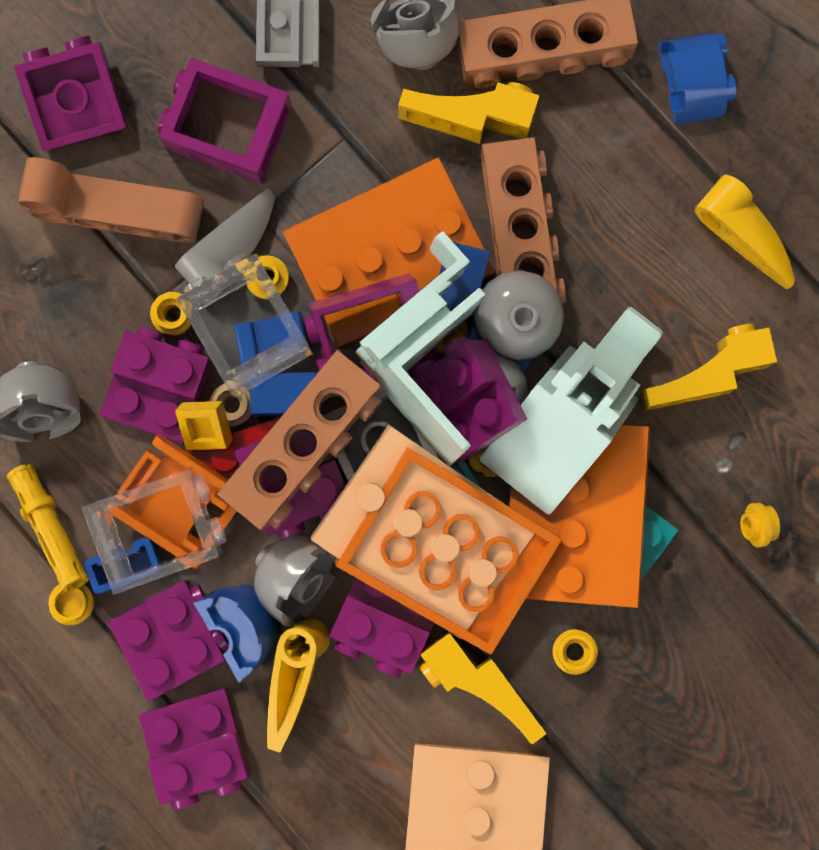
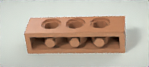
(607, 19)
(521, 162)
(335, 379)

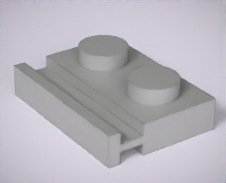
(288, 33)

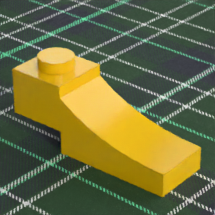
(503, 110)
(738, 353)
(450, 666)

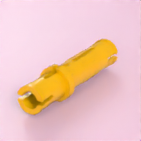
(40, 512)

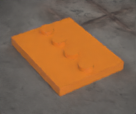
(380, 239)
(598, 527)
(509, 595)

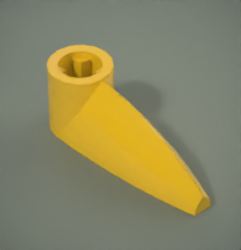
(740, 223)
(292, 677)

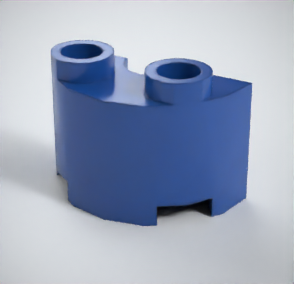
(697, 76)
(246, 624)

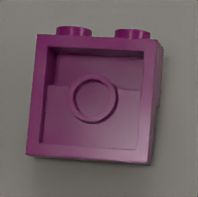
(70, 93)
(154, 381)
(471, 392)
(305, 505)
(380, 629)
(168, 640)
(194, 749)

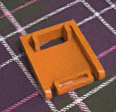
(166, 515)

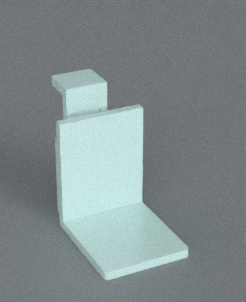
(410, 336)
(573, 413)

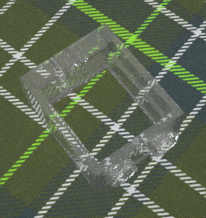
(266, 364)
(110, 545)

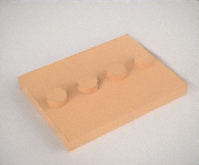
(365, 494)
(476, 799)

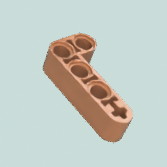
(66, 198)

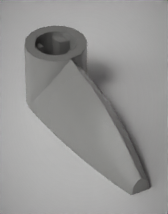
(230, 239)

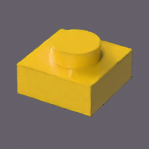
(204, 425)

